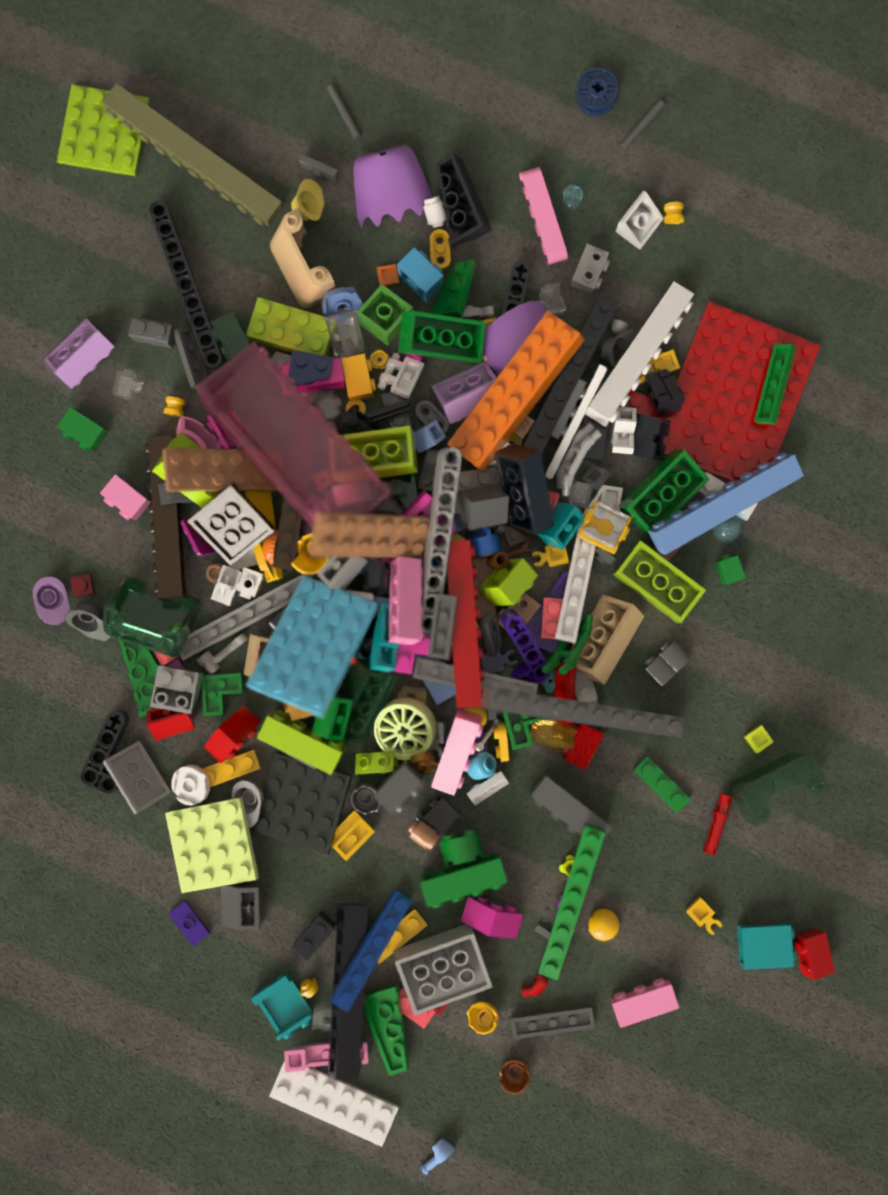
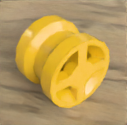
(674, 213)
(174, 406)

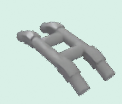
(567, 470)

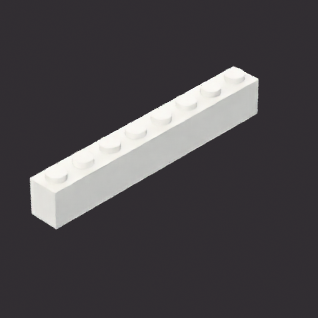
(639, 354)

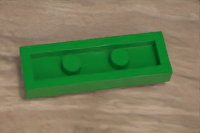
(661, 784)

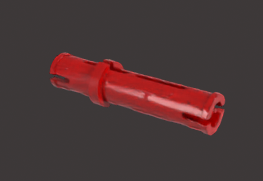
(717, 825)

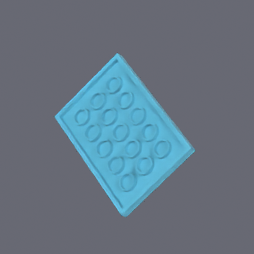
(312, 646)

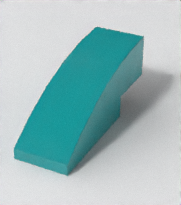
(383, 652)

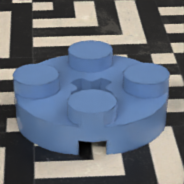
(339, 296)

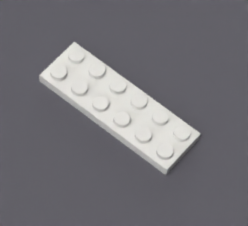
(336, 1103)

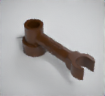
(501, 559)

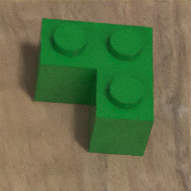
(518, 728)

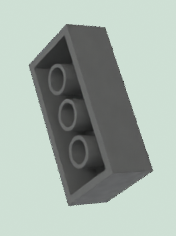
(399, 786)
(565, 806)

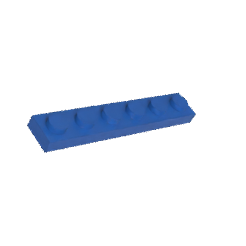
(370, 950)

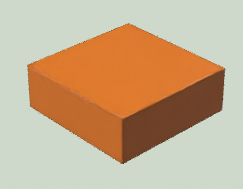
(388, 275)

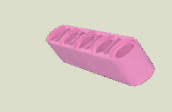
(544, 215)

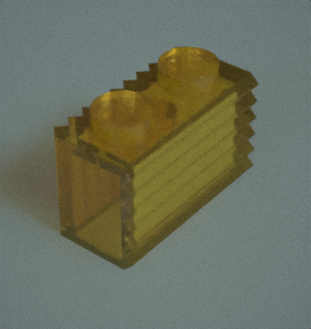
(552, 734)

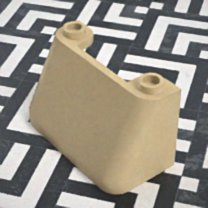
(306, 283)

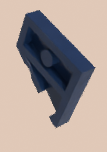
(308, 368)

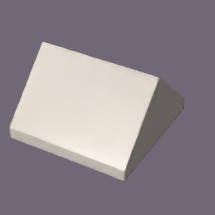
(639, 221)

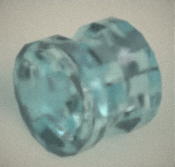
(572, 192)

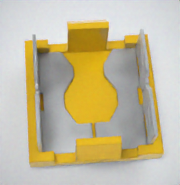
(605, 527)

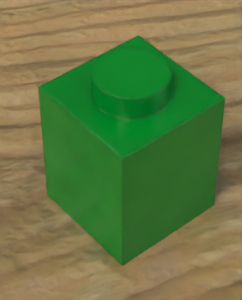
(730, 569)

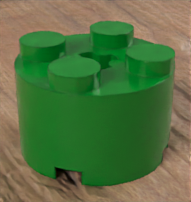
(462, 848)

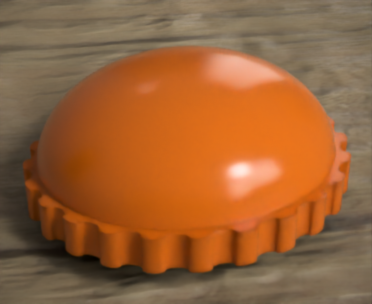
(269, 546)

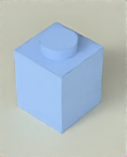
(428, 436)

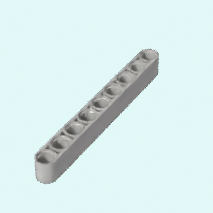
(443, 530)

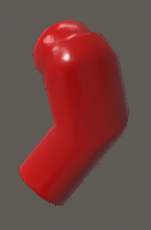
(535, 989)

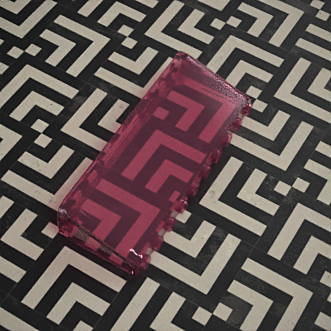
(289, 438)

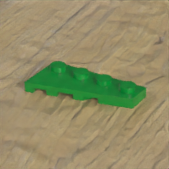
(142, 674)
(386, 1022)

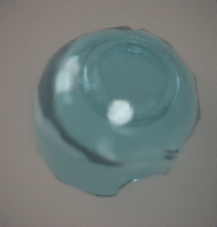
(729, 530)

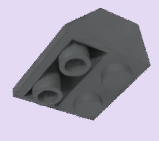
(242, 906)

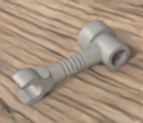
(211, 662)

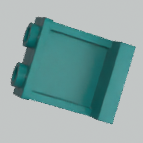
(766, 946)
(284, 1006)

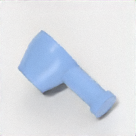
(442, 1150)

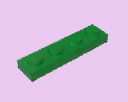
(775, 384)

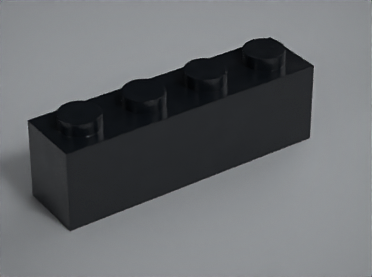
(461, 203)

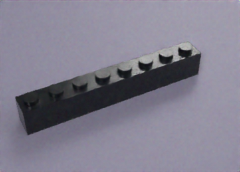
(347, 1026)

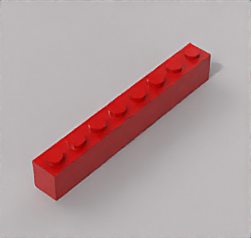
(466, 634)

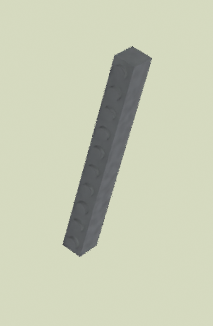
(581, 712)

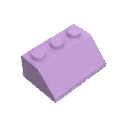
(79, 353)
(463, 391)

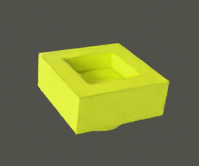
(758, 739)

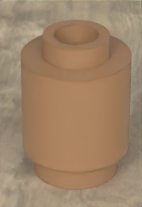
(423, 834)

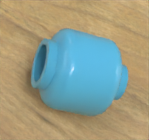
(481, 765)

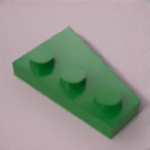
(455, 291)

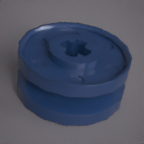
(597, 103)

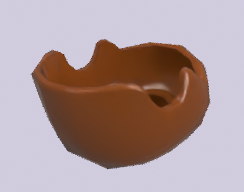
(511, 1083)

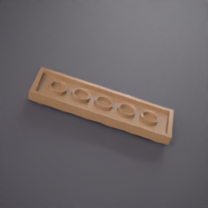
(212, 471)
(368, 535)

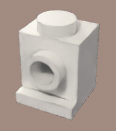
(256, 579)

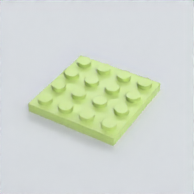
(212, 845)

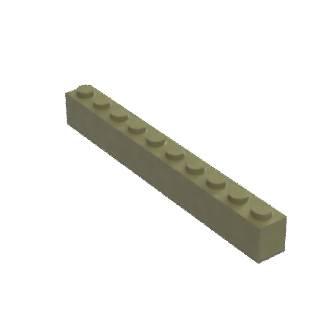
(191, 154)

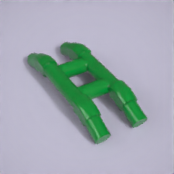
(573, 655)

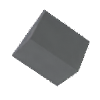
(484, 506)

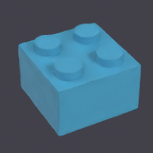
(420, 274)

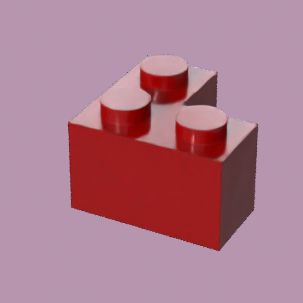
(231, 734)

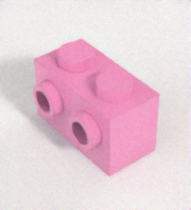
(124, 497)

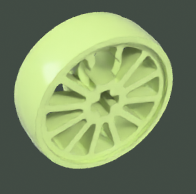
(420, 745)

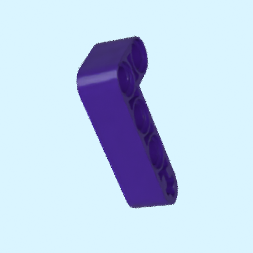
(524, 645)

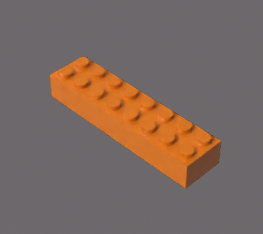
(516, 390)

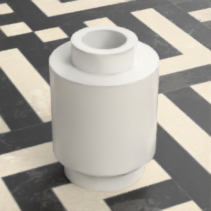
(434, 211)

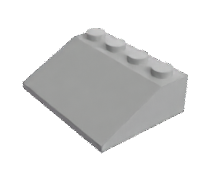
(442, 969)

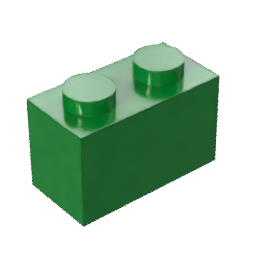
(82, 429)
(335, 719)

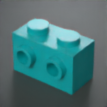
(566, 523)

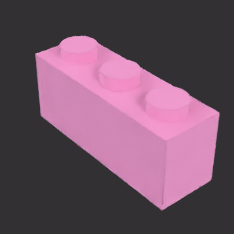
(644, 1002)

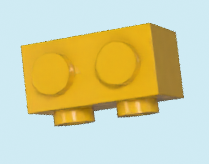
(357, 377)

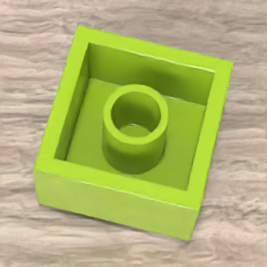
(508, 584)

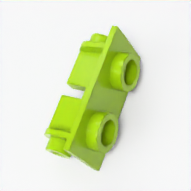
(375, 762)

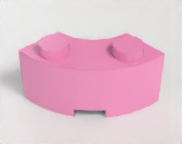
(197, 433)

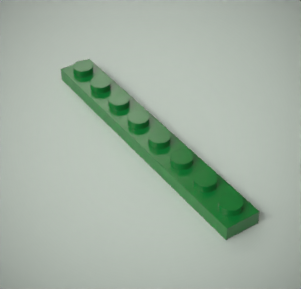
(571, 901)

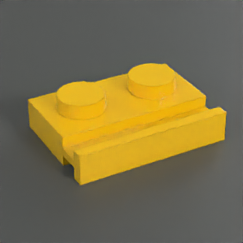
(351, 835)

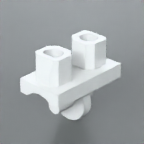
(226, 585)

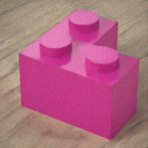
(406, 654)
(492, 917)

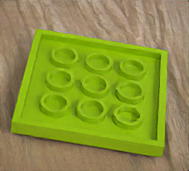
(94, 138)

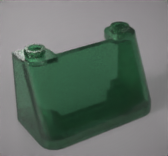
(147, 619)

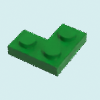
(215, 687)

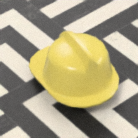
(309, 200)

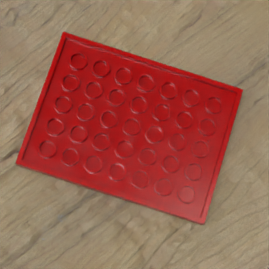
(723, 390)

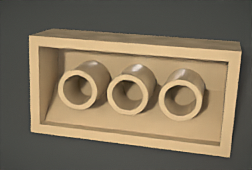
(611, 632)

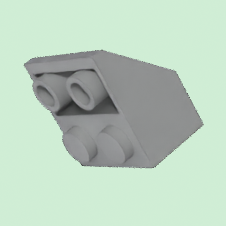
(176, 689)

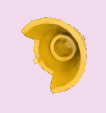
(304, 561)

